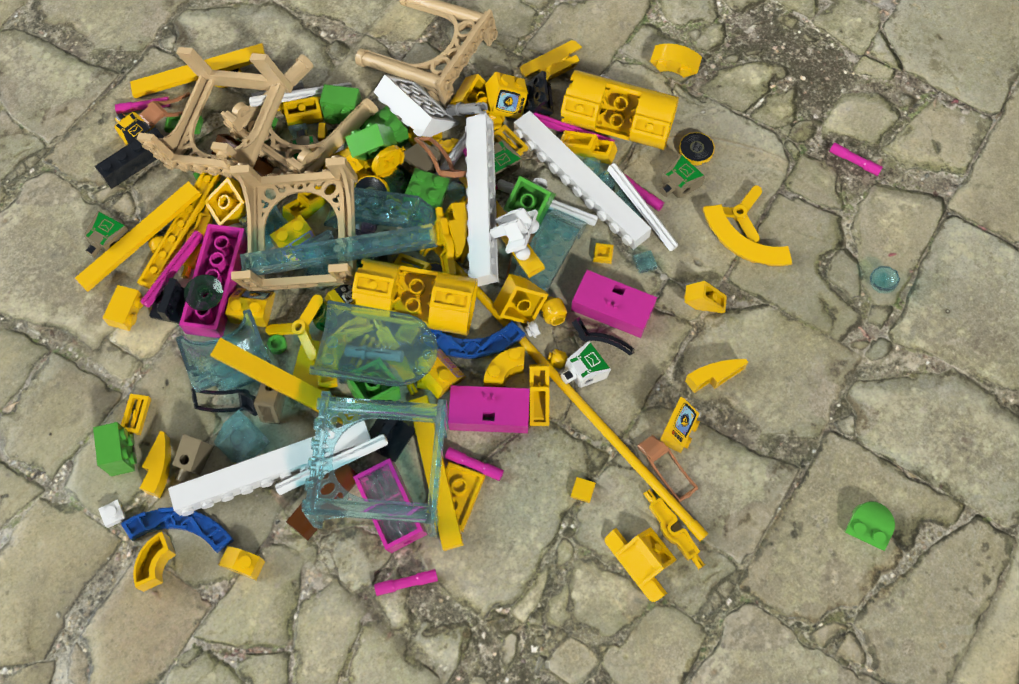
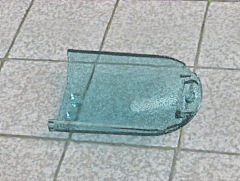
(374, 346)

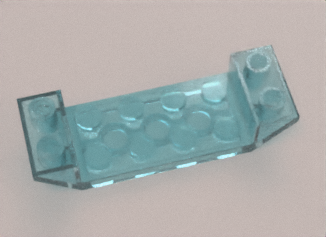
(387, 209)
(552, 245)

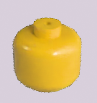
(154, 242)
(557, 358)

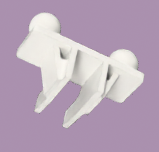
(518, 227)

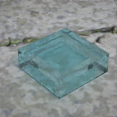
(645, 261)

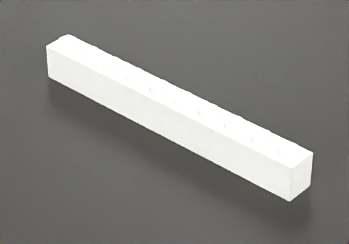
(582, 180)
(481, 199)
(256, 472)

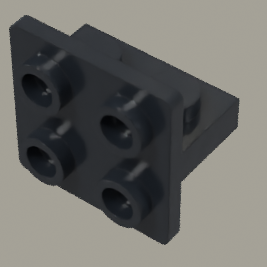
(539, 95)
(169, 303)
(397, 435)

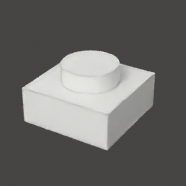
(112, 513)

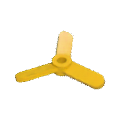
(743, 218)
(304, 321)

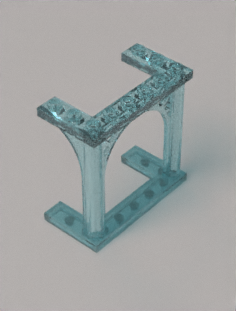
(323, 507)

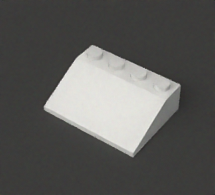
(414, 106)

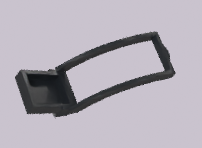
(586, 336)
(245, 398)

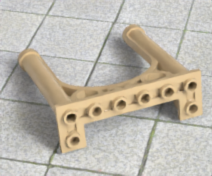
(439, 82)
(310, 156)

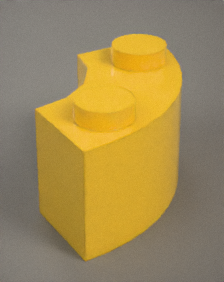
(676, 59)
(505, 366)
(151, 562)

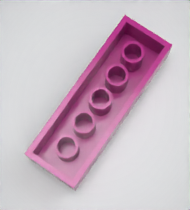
(217, 258)

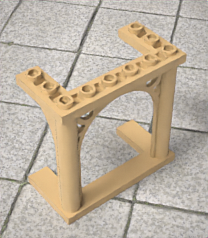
(171, 148)
(254, 189)

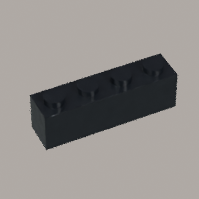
(126, 162)

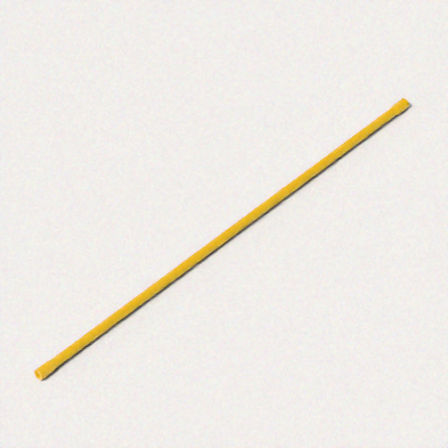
(692, 524)

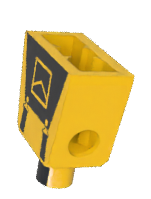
(130, 126)

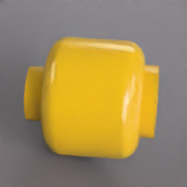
(554, 311)

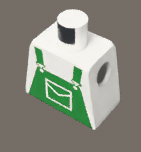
(585, 367)

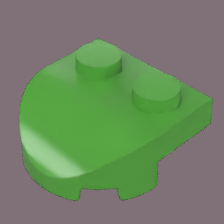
(872, 524)

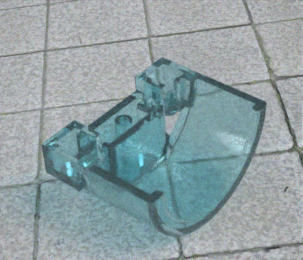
(207, 372)

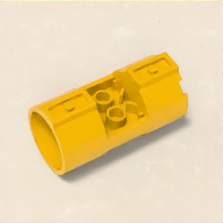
(619, 109)
(435, 297)

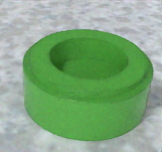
(277, 344)

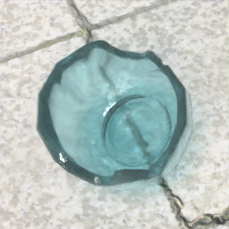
(884, 279)

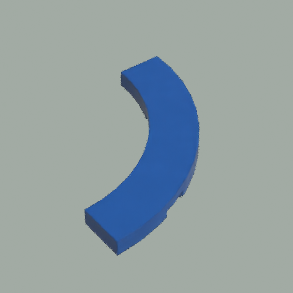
(479, 347)
(167, 518)

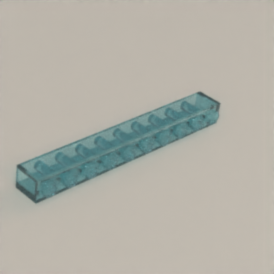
(340, 250)

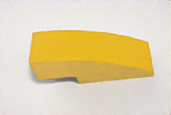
(590, 146)
(306, 204)
(457, 225)
(715, 373)
(539, 394)
(157, 466)

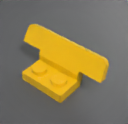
(553, 62)
(643, 559)

